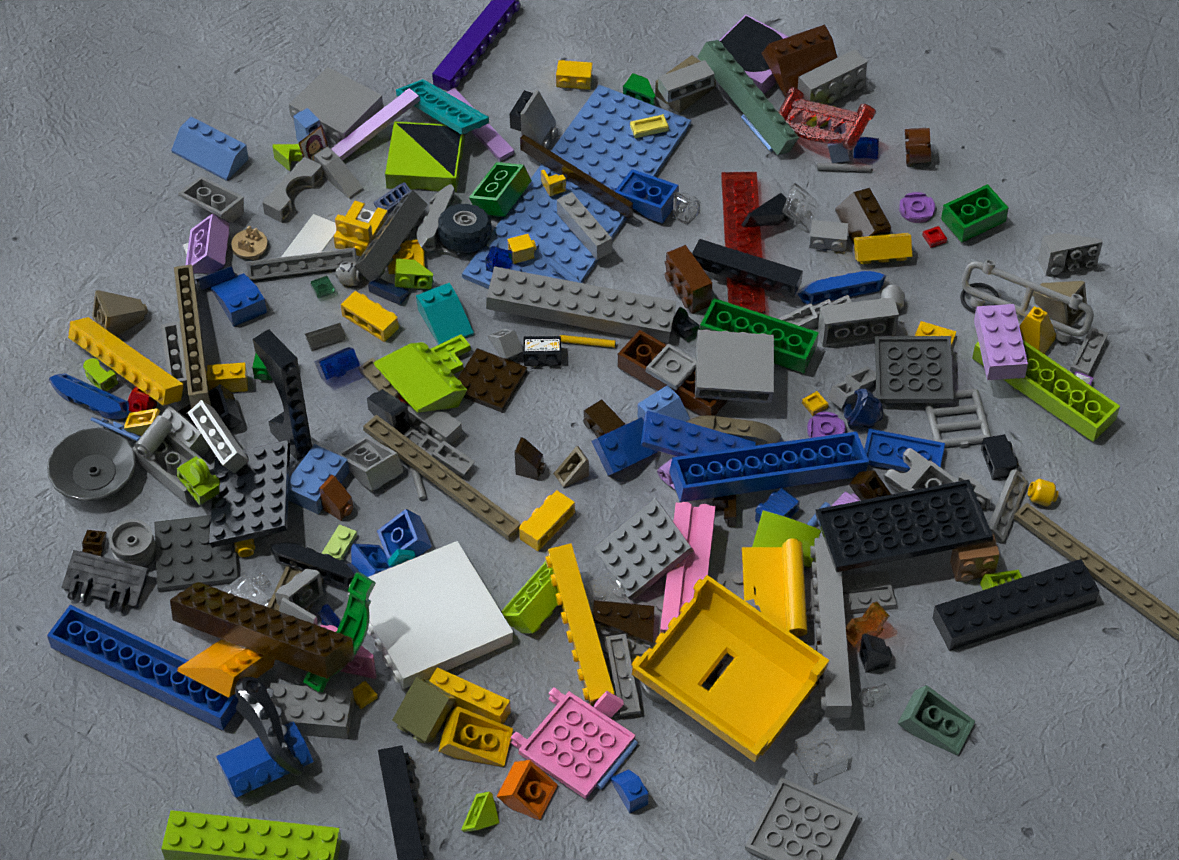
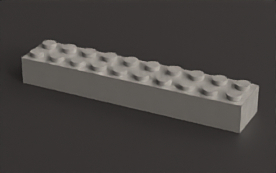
(580, 304)

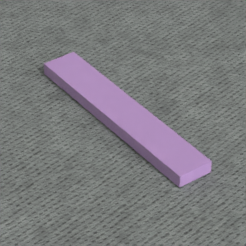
(376, 124)
(488, 135)

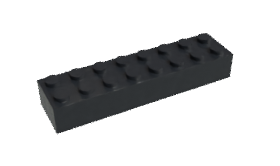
(1015, 604)

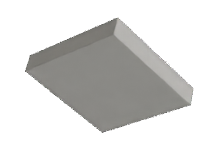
(671, 366)

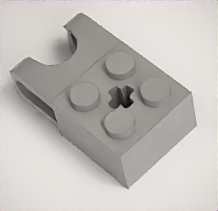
(921, 474)

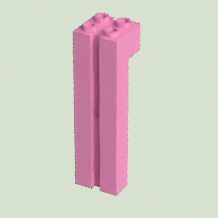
(698, 529)

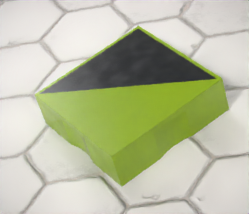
(424, 156)

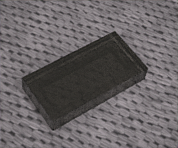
(325, 336)

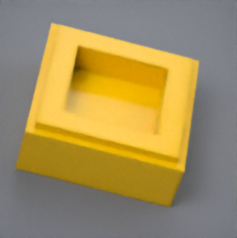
(815, 403)
(364, 694)

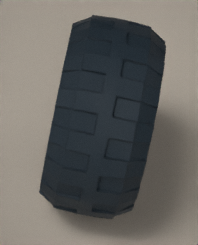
(464, 228)

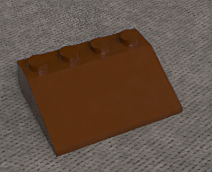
(799, 55)

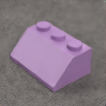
(208, 245)

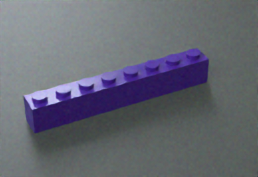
(474, 43)

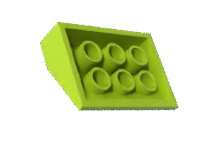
(421, 378)

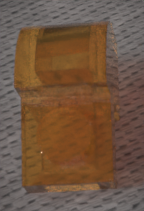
(869, 623)

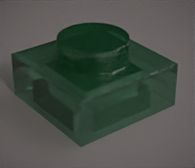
(322, 287)

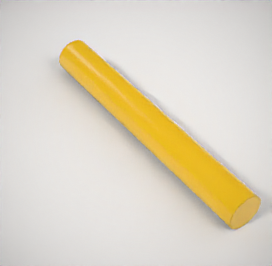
(588, 341)

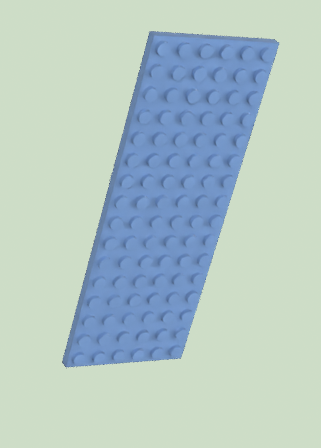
(605, 149)

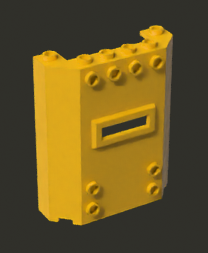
(759, 687)

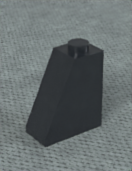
(389, 409)

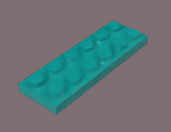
(445, 107)

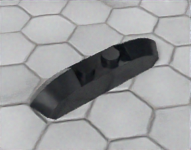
(301, 558)

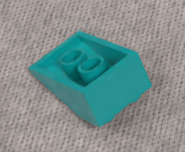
(443, 313)

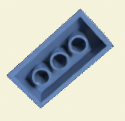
(209, 148)

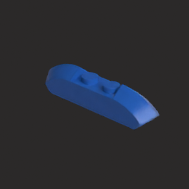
(840, 286)
(84, 393)

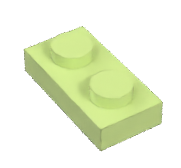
(340, 542)

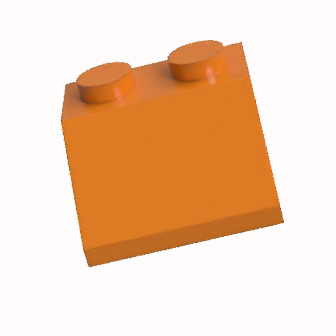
(527, 789)

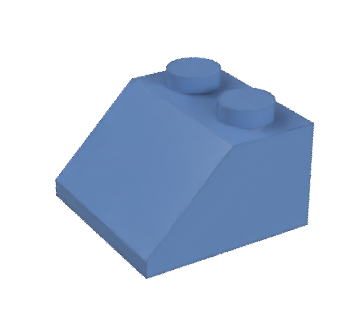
(665, 403)

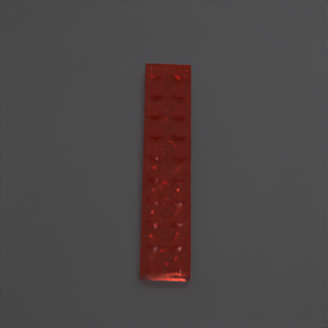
(738, 200)

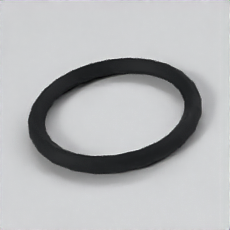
(973, 285)

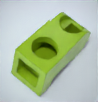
(98, 376)

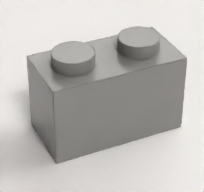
(828, 235)

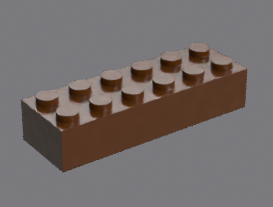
(639, 354)

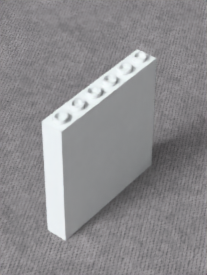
(433, 615)

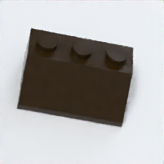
(863, 215)

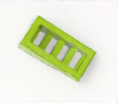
(991, 580)

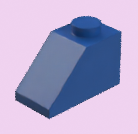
(630, 790)

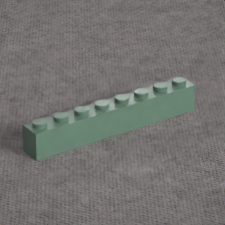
(748, 97)

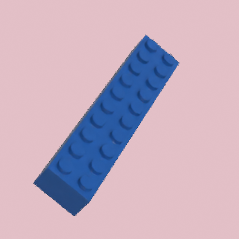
(768, 466)
(138, 665)

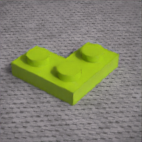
(449, 352)

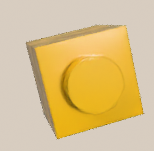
(522, 248)

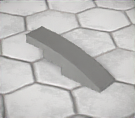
(809, 315)
(442, 452)

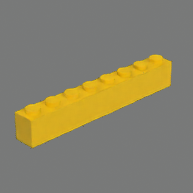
(125, 361)
(580, 622)

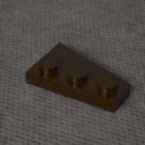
(631, 619)

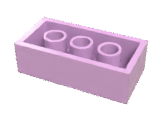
(1000, 342)

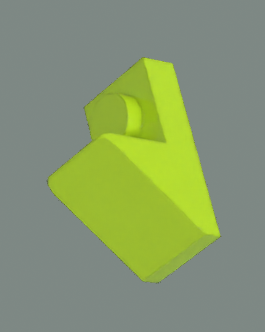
(286, 154)

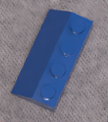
(251, 765)

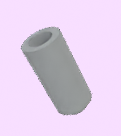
(153, 436)

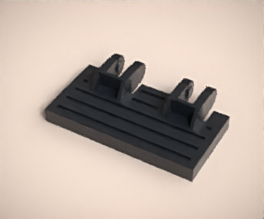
(106, 578)

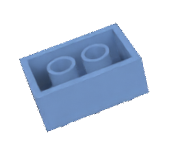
(312, 473)

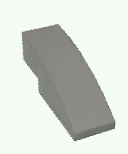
(844, 392)

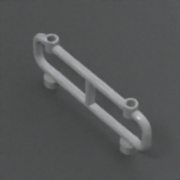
(979, 297)

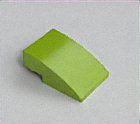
(776, 529)

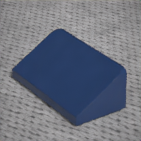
(215, 277)
(388, 291)

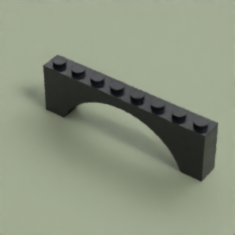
(285, 373)

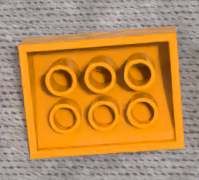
(224, 665)

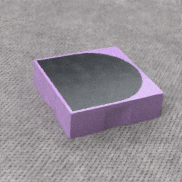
(746, 43)

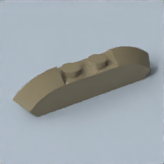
(746, 429)

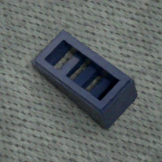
(399, 191)

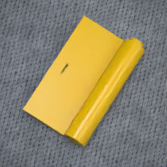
(778, 583)

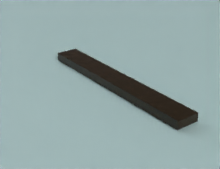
(576, 176)

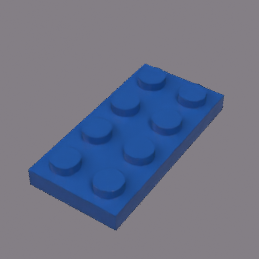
(887, 449)

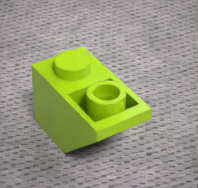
(412, 275)

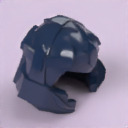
(866, 411)

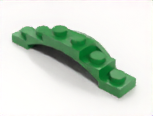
(353, 624)

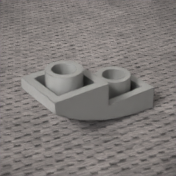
(982, 494)

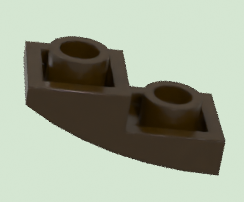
(94, 542)

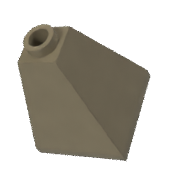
(1058, 310)
(117, 312)

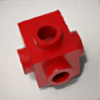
(140, 401)

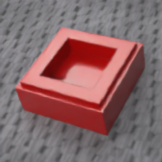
(934, 236)

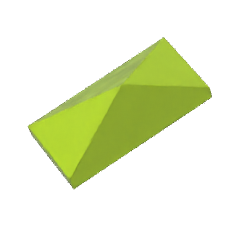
(481, 813)

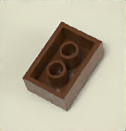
(688, 279)

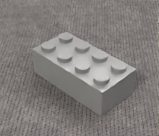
(834, 79)
(857, 321)
(164, 465)
(315, 712)

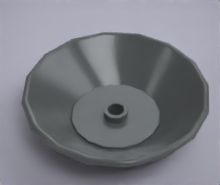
(87, 452)

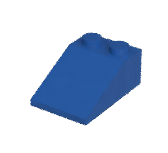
(649, 194)
(240, 299)
(622, 447)

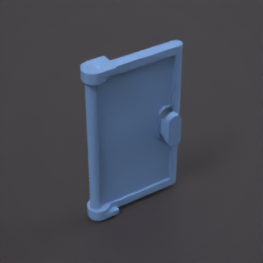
(116, 427)

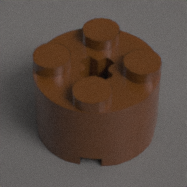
(918, 145)

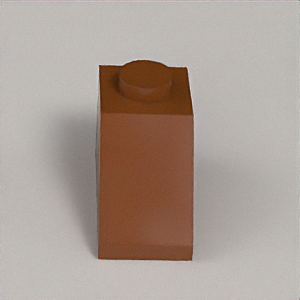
(335, 498)

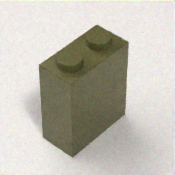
(423, 710)

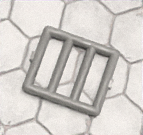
(976, 407)

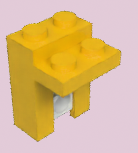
(358, 227)

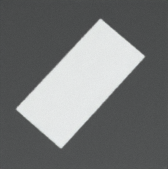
(312, 237)

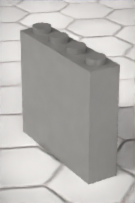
(337, 103)
(734, 366)

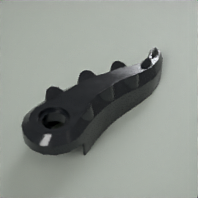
(266, 720)

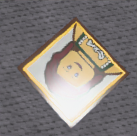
(313, 143)

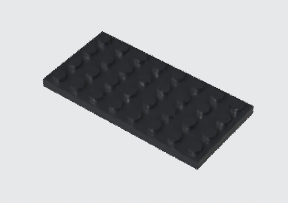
(903, 525)

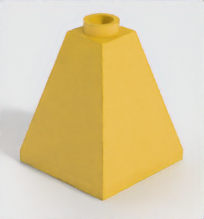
(1038, 330)

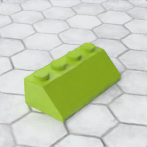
(532, 602)

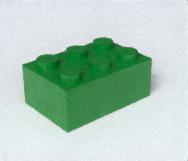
(501, 188)
(974, 213)

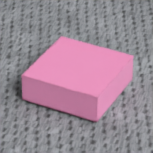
(608, 704)

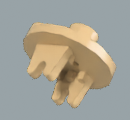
(249, 244)

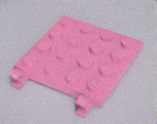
(574, 743)

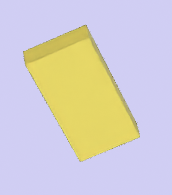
(649, 126)

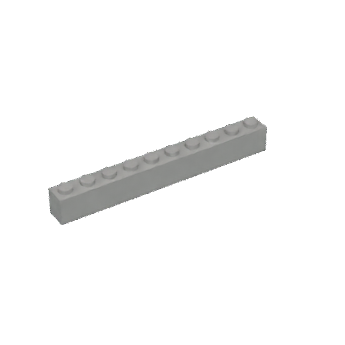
(831, 632)

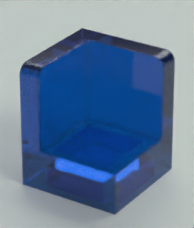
(866, 148)
(498, 258)

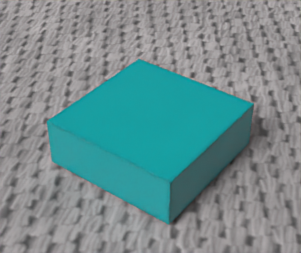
(400, 556)

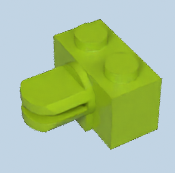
(198, 480)

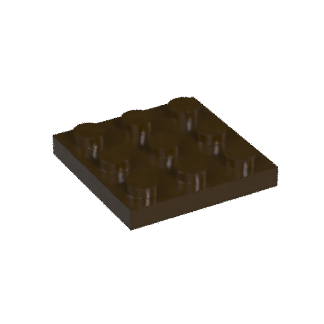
(491, 379)

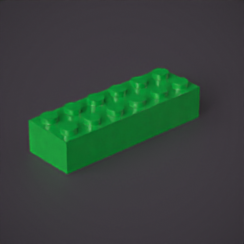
(792, 343)

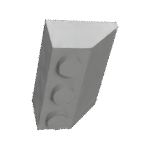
(214, 198)

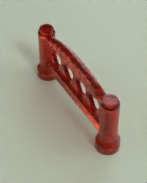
(854, 121)

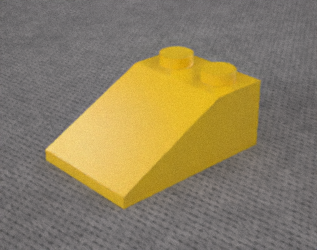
(475, 738)

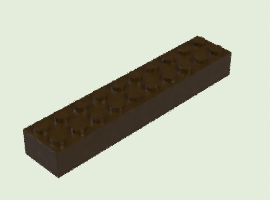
(262, 629)

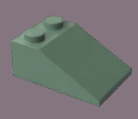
(936, 720)

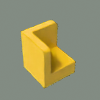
(553, 184)

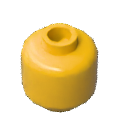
(1042, 492)

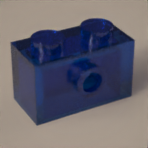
(337, 363)

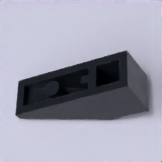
(768, 213)

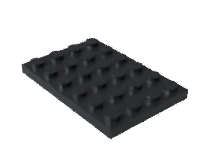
(253, 498)

